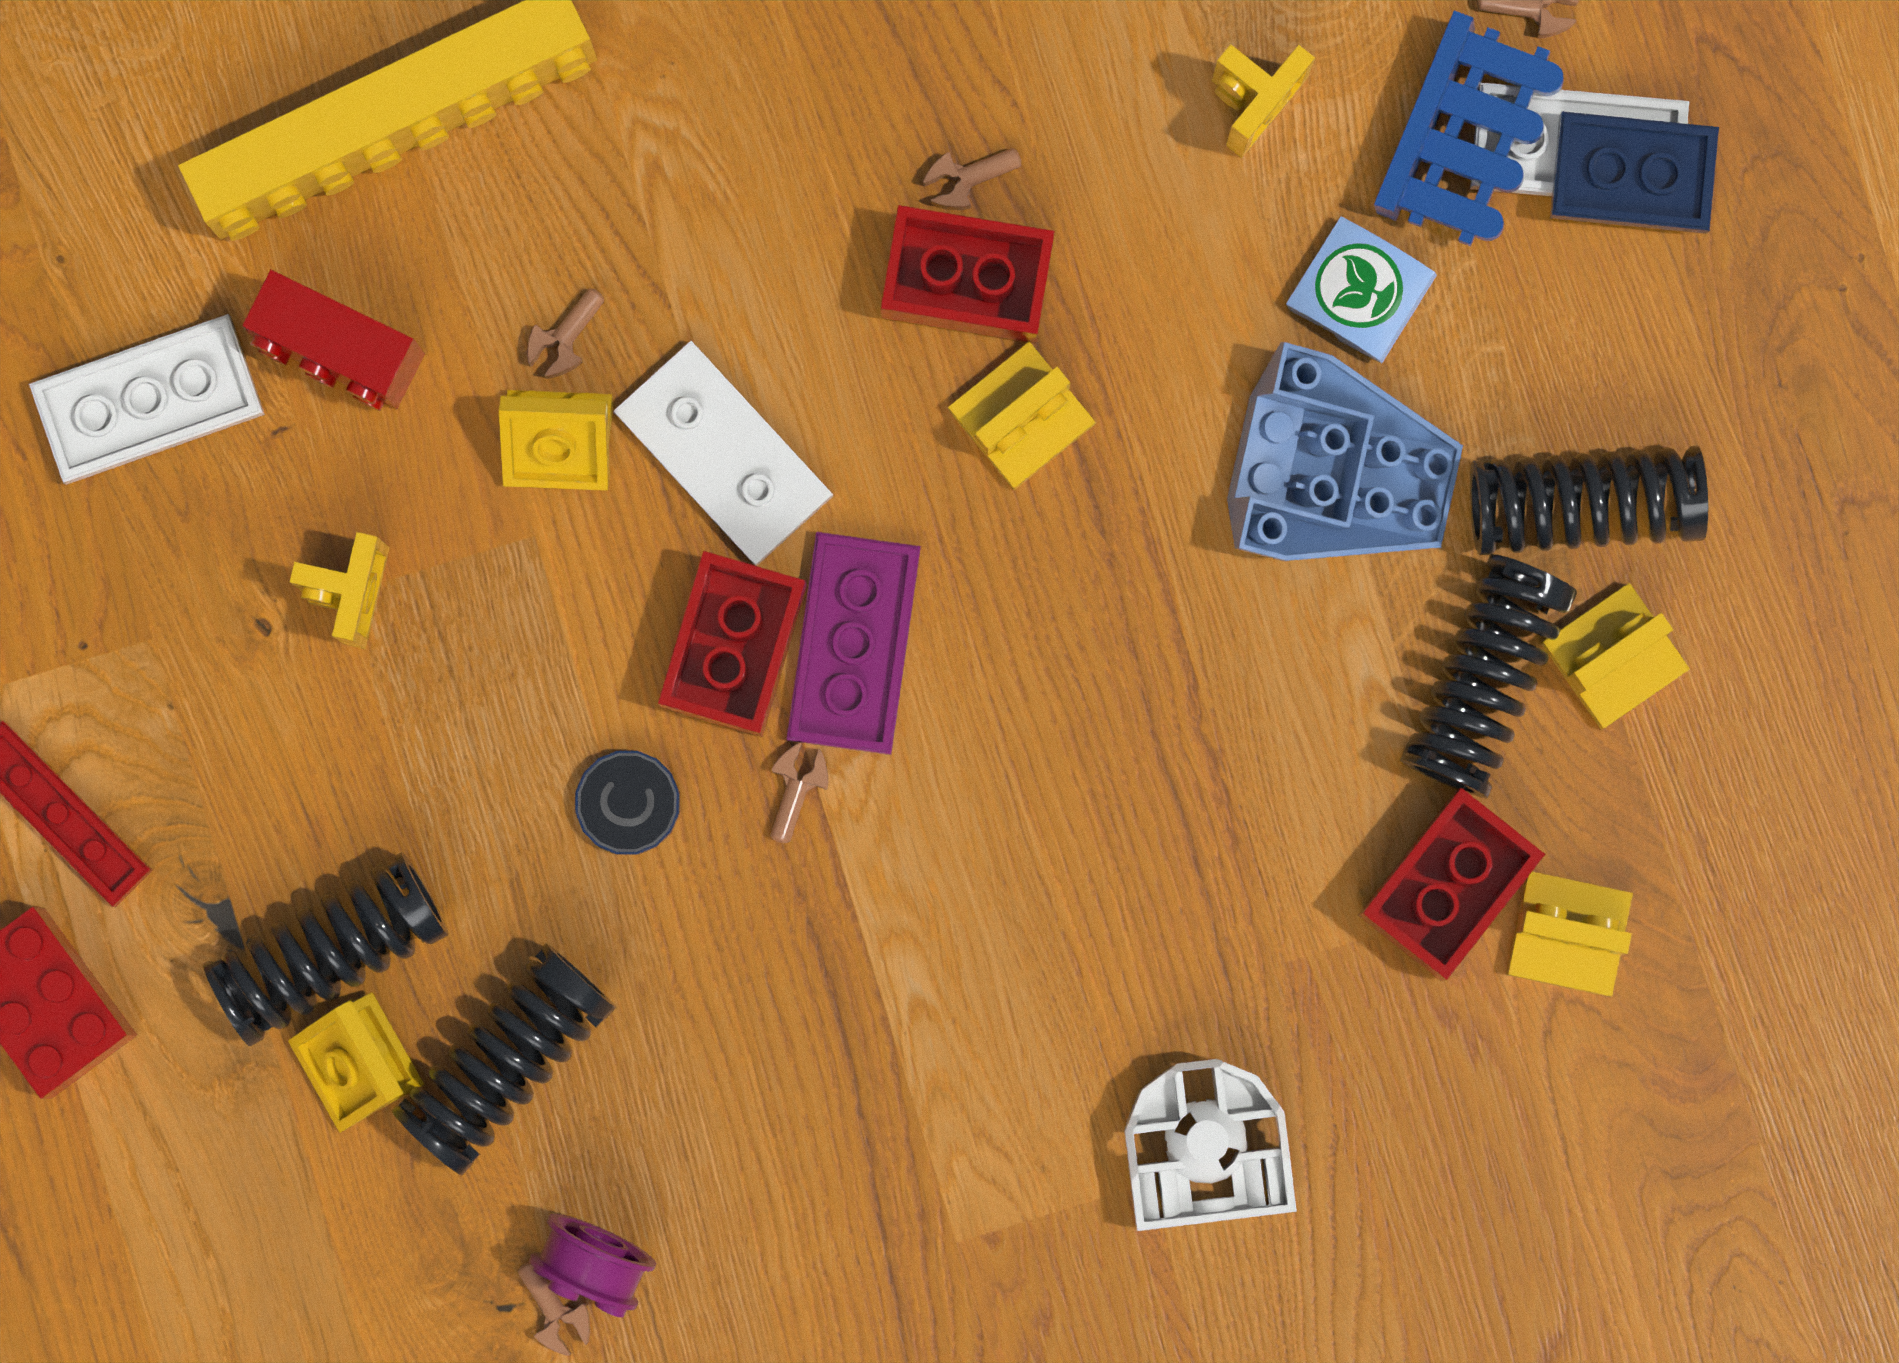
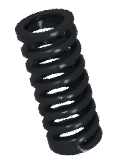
(1684, 476)
(1510, 579)
(254, 1013)
(447, 1132)

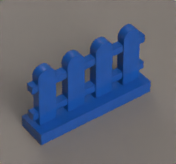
(1468, 105)

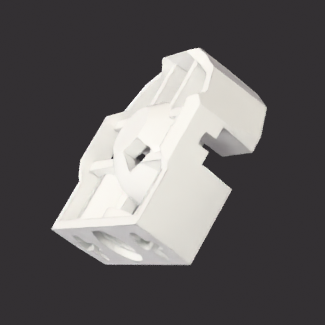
(1196, 1155)

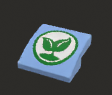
(1361, 289)

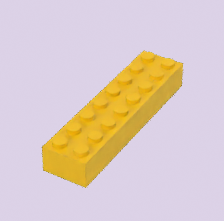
(387, 115)

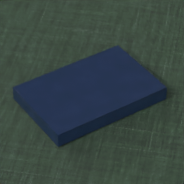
(1634, 172)

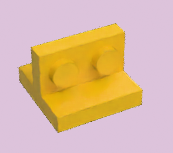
(1263, 96)
(1022, 415)
(555, 439)
(351, 592)
(1616, 656)
(1570, 934)
(355, 1061)

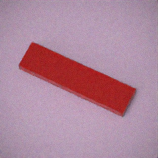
(67, 820)

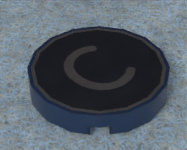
(627, 802)

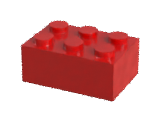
(967, 274)
(332, 342)
(732, 644)
(1451, 884)
(53, 1007)

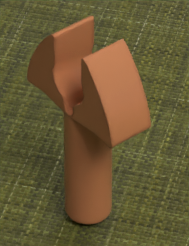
(1548, 25)
(968, 176)
(565, 335)
(795, 790)
(553, 1310)

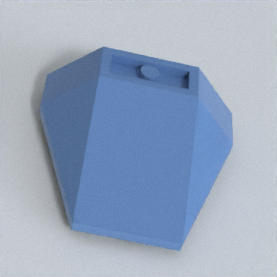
(1336, 465)

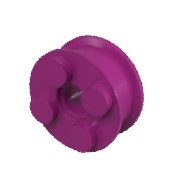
(591, 1264)

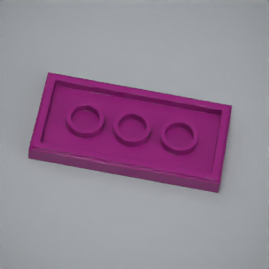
(853, 643)

